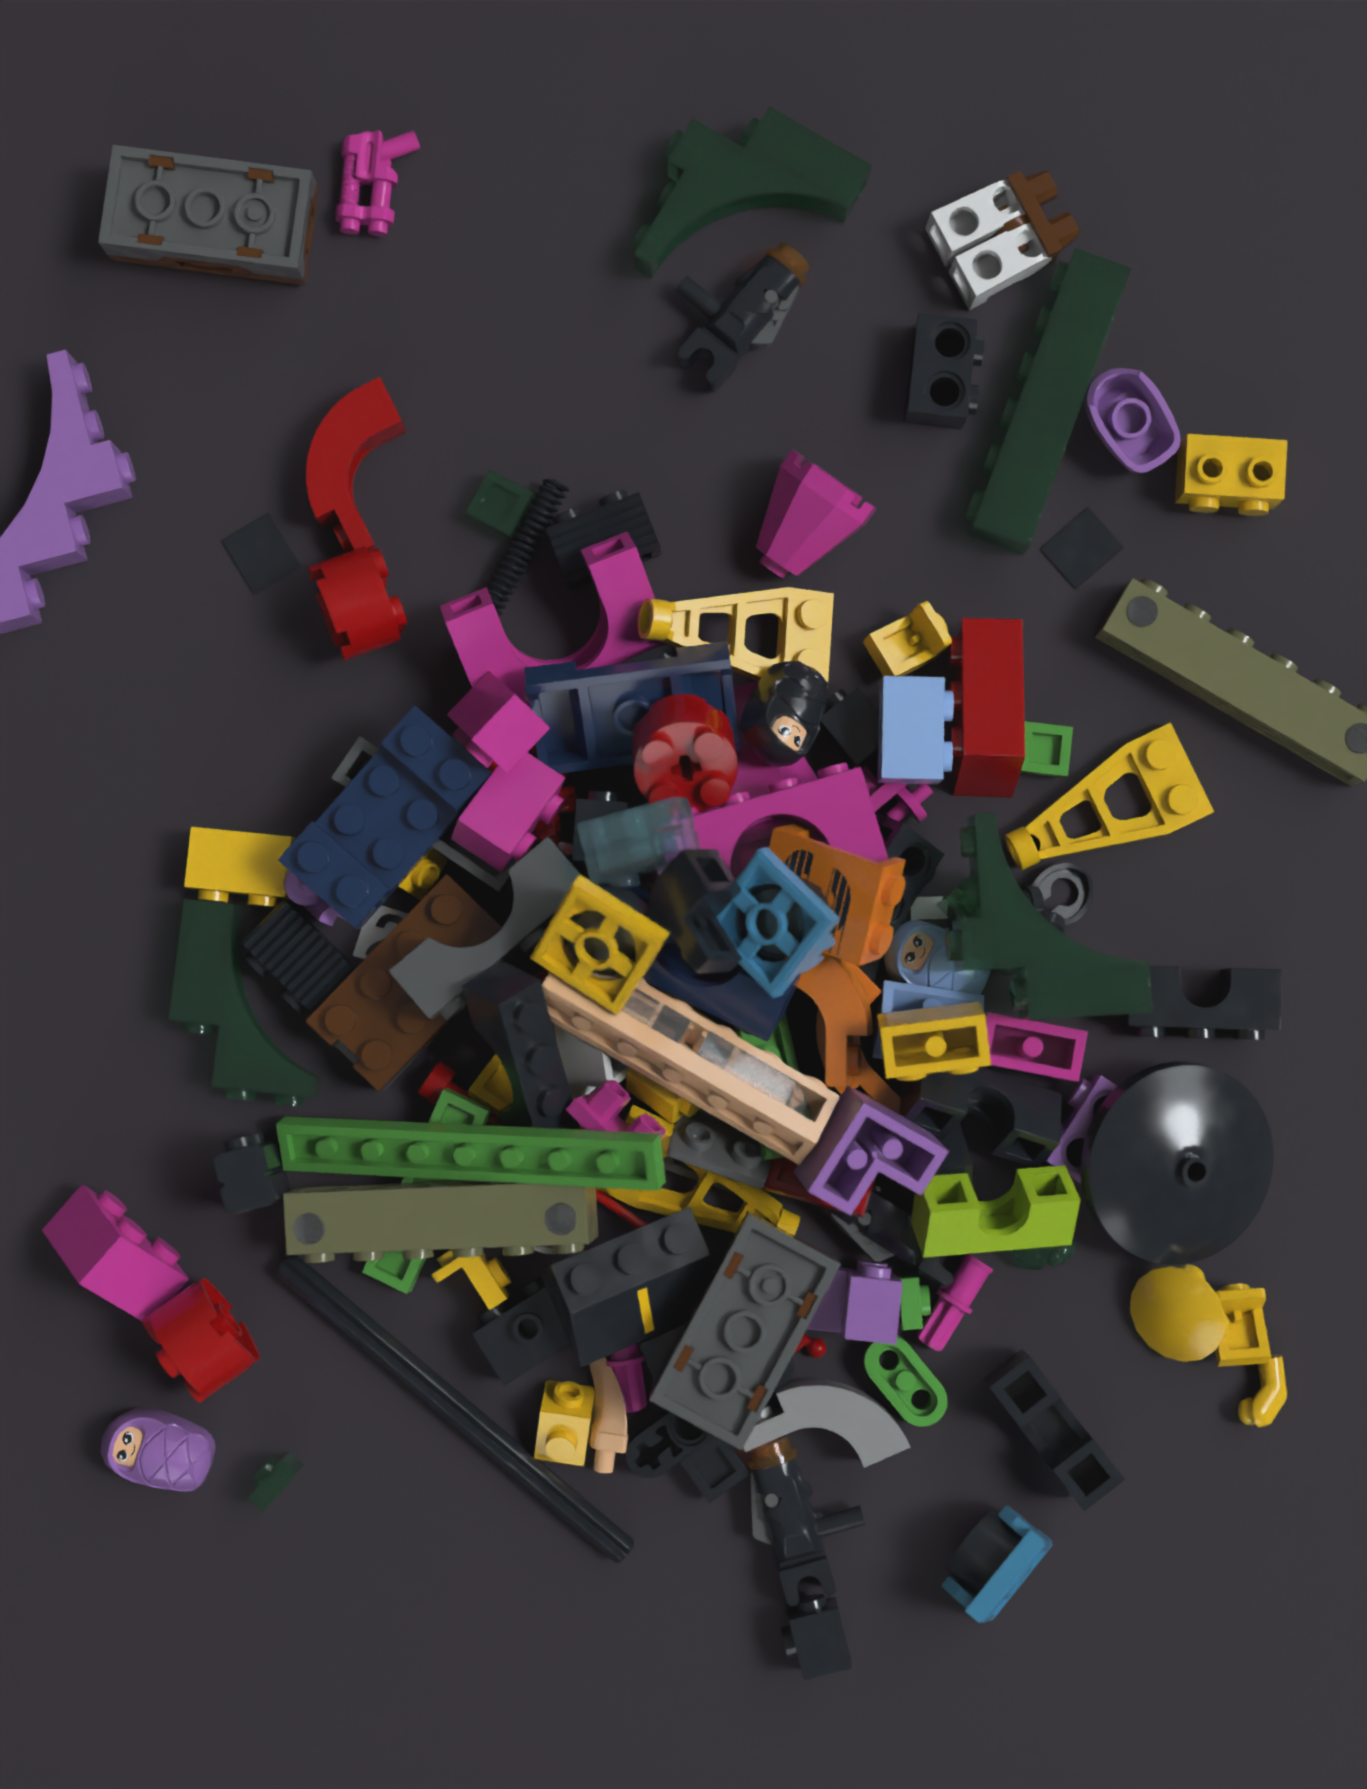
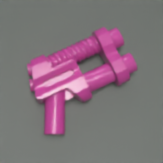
(369, 163)

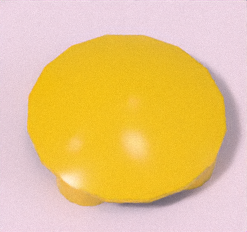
(1178, 1313)

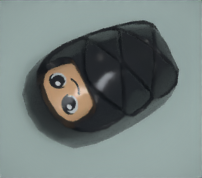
(785, 712)

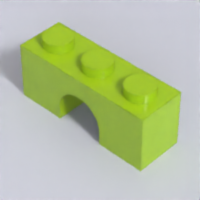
(1032, 1214)

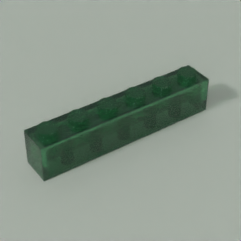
(1048, 402)

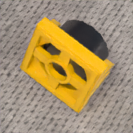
(607, 936)

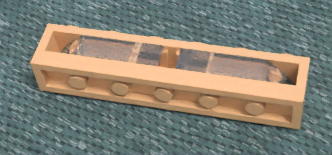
(700, 1063)

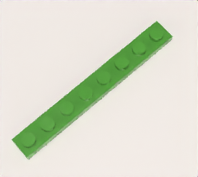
(473, 1152)

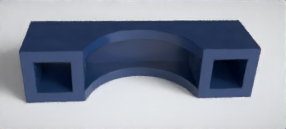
(727, 995)

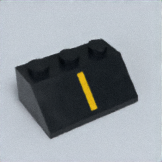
(630, 1286)

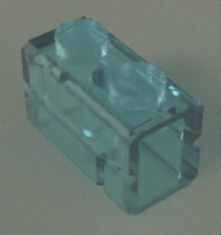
(637, 841)

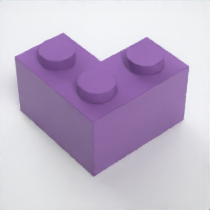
(861, 1142)
(861, 1304)

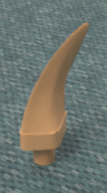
(608, 1418)

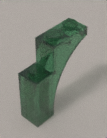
(212, 992)

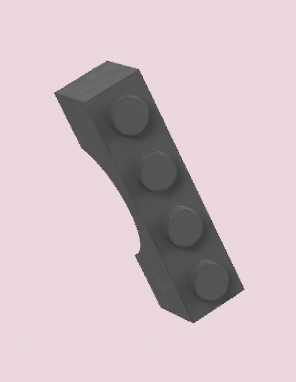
(436, 971)

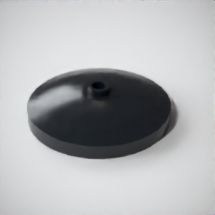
(1177, 1162)

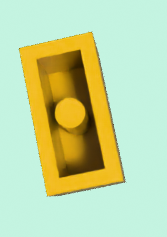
(236, 864)

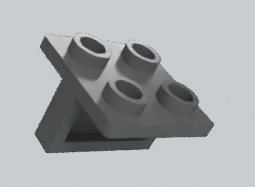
(716, 1148)

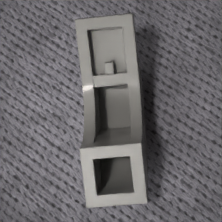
(834, 1408)

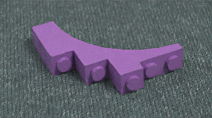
(72, 479)

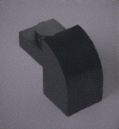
(687, 904)

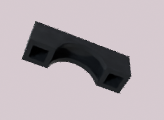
(515, 1021)

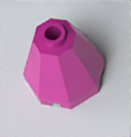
(807, 517)

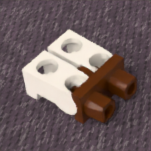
(1000, 235)

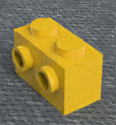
(1231, 473)
(934, 1041)

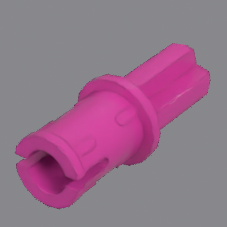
(953, 1302)
(629, 1374)

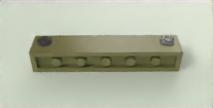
(1239, 679)
(436, 1217)

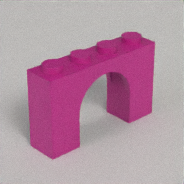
(620, 589)
(832, 805)

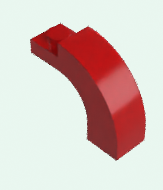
(340, 444)

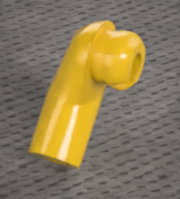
(1270, 1396)

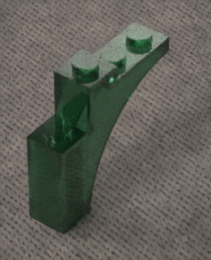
(718, 178)
(1007, 932)

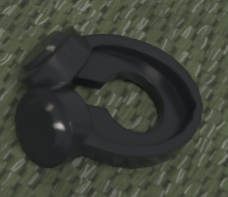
(1040, 890)

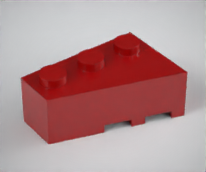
(988, 707)

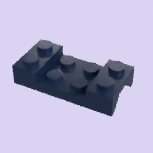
(598, 707)
(386, 818)

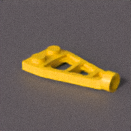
(802, 626)
(1166, 779)
(669, 1202)

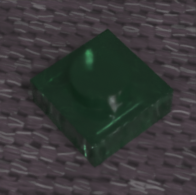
(500, 504)
(273, 1479)

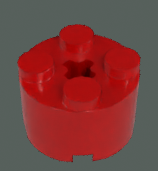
(357, 602)
(685, 752)
(201, 1339)

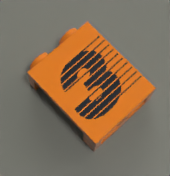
(855, 887)

